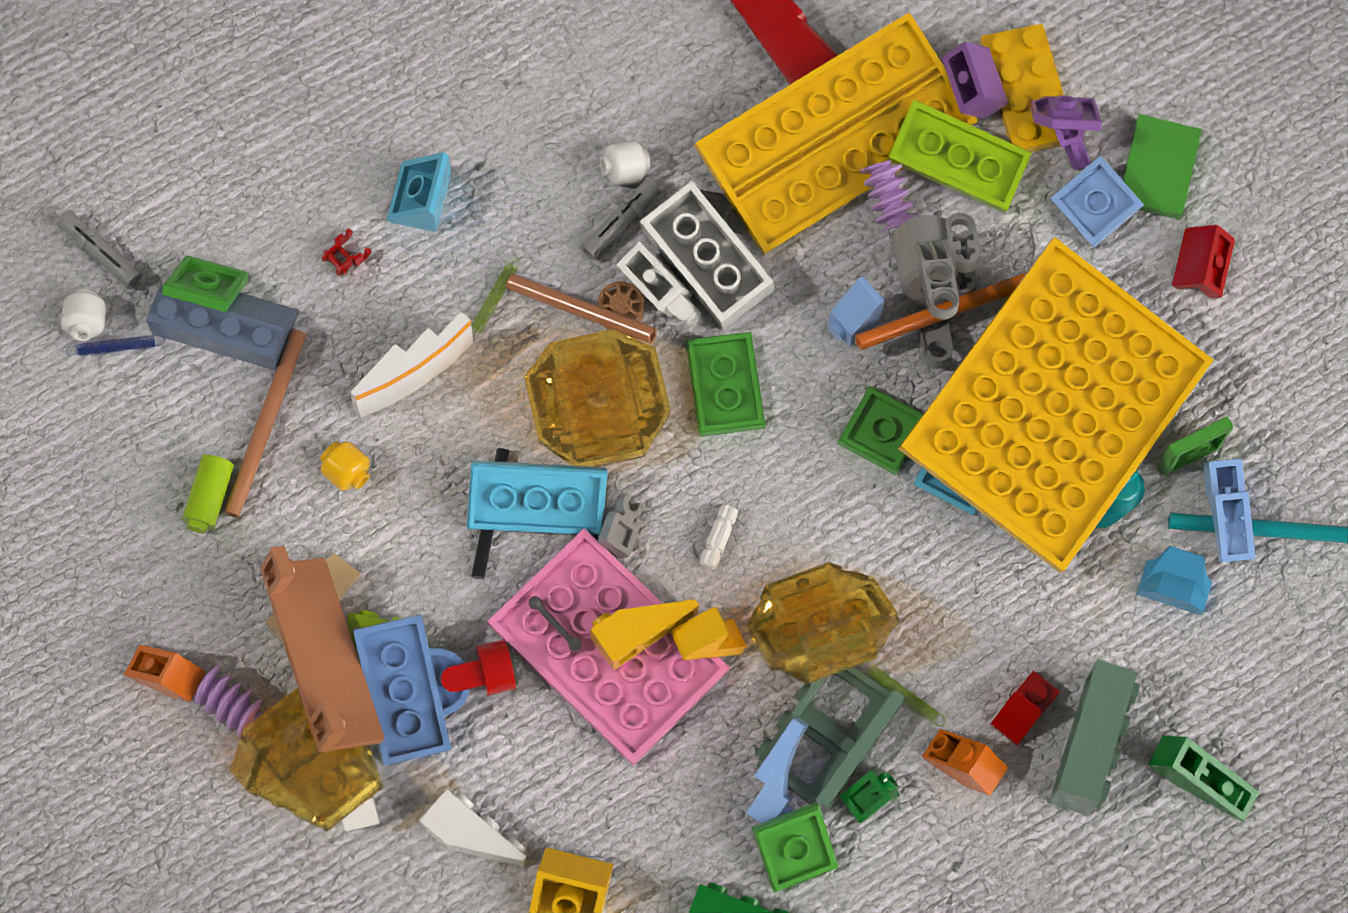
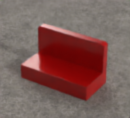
(1204, 260)

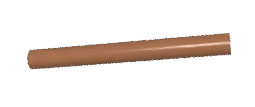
(581, 308)

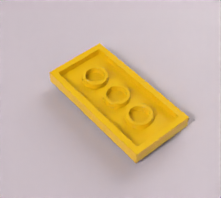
(1026, 75)

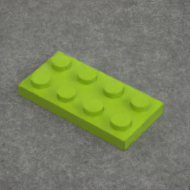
(959, 156)

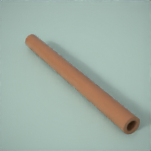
(265, 423)

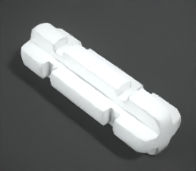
(718, 536)

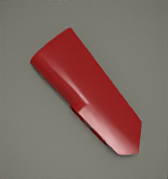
(785, 36)

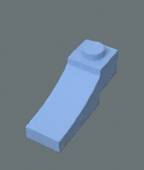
(1230, 509)
(774, 773)

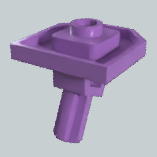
(1069, 119)

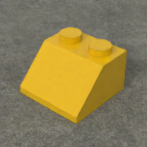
(570, 884)

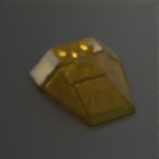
(283, 766)

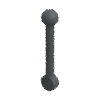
(574, 643)

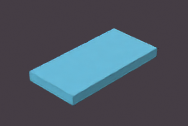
(536, 497)

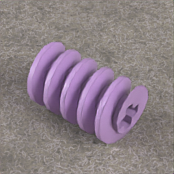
(888, 194)
(227, 701)

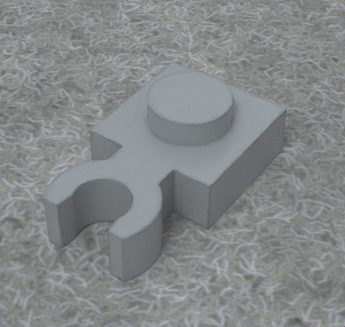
(618, 529)

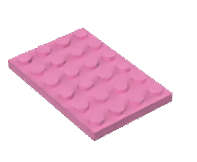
(624, 705)

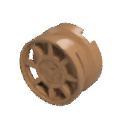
(623, 300)

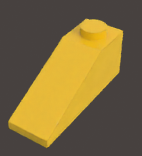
(637, 628)

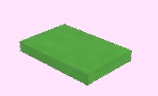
(1161, 164)
(725, 384)

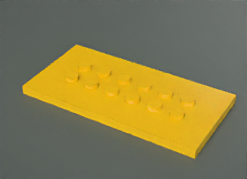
(807, 143)

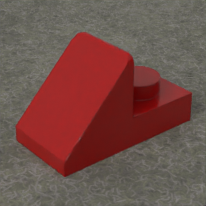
(1024, 708)

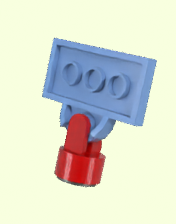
(423, 684)

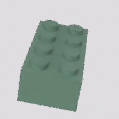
(1093, 738)

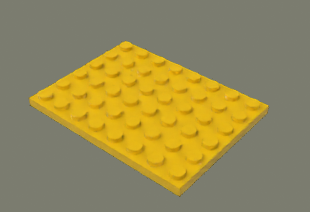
(1056, 405)

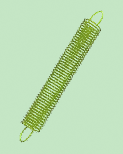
(485, 306)
(908, 692)

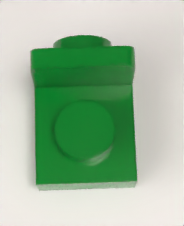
(870, 794)

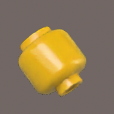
(345, 465)

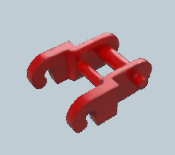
(343, 267)

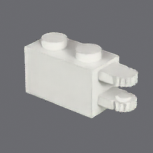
(659, 284)

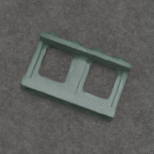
(846, 745)

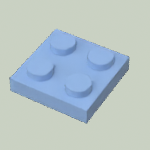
(1097, 201)

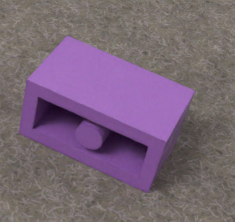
(974, 80)

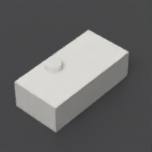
(707, 255)

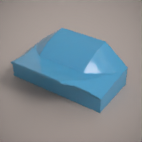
(1176, 580)

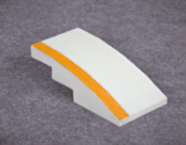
(405, 372)

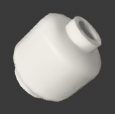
(625, 163)
(83, 315)

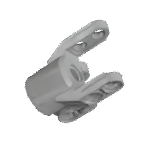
(928, 269)

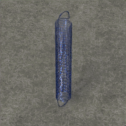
(96, 349)

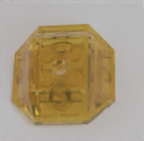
(602, 366)
(821, 622)

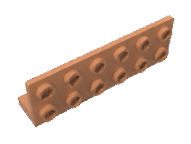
(320, 652)

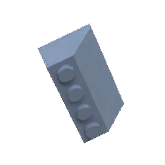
(247, 331)

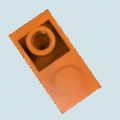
(966, 761)

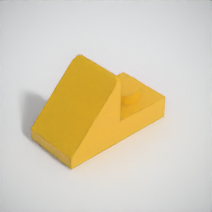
(708, 637)

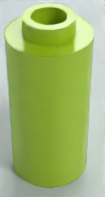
(207, 493)

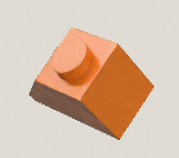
(165, 672)

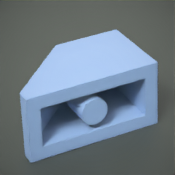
(856, 312)

